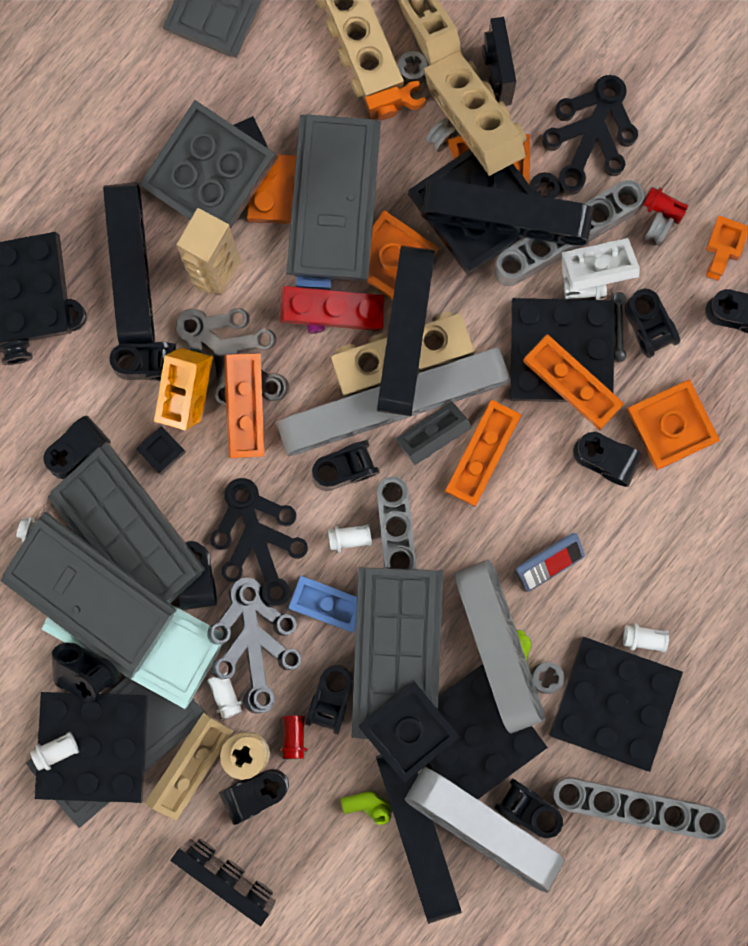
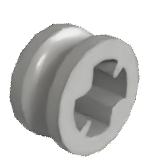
(412, 56)
(441, 134)
(659, 228)
(543, 667)

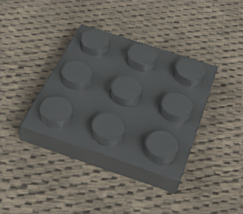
(208, 167)

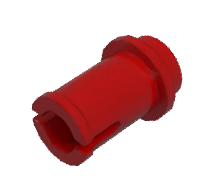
(669, 206)
(293, 737)

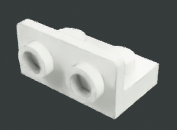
(600, 264)

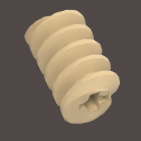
(232, 759)

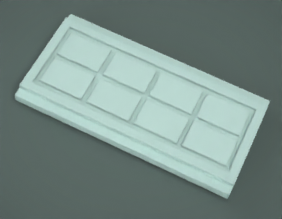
(176, 661)

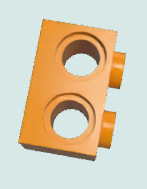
(183, 388)

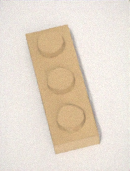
(189, 767)

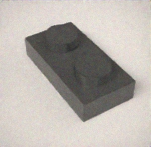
(433, 433)

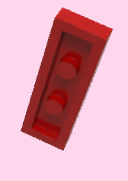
(331, 308)

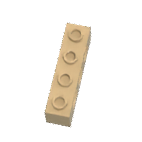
(370, 48)
(475, 112)
(208, 252)
(446, 326)

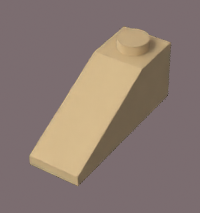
(431, 28)

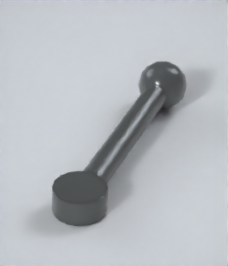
(619, 299)

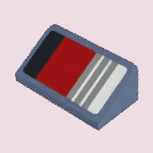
(550, 562)

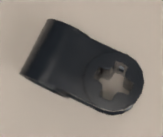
(735, 302)
(652, 324)
(146, 360)
(75, 446)
(612, 459)
(346, 466)
(203, 590)
(82, 671)
(329, 701)
(249, 797)
(528, 809)

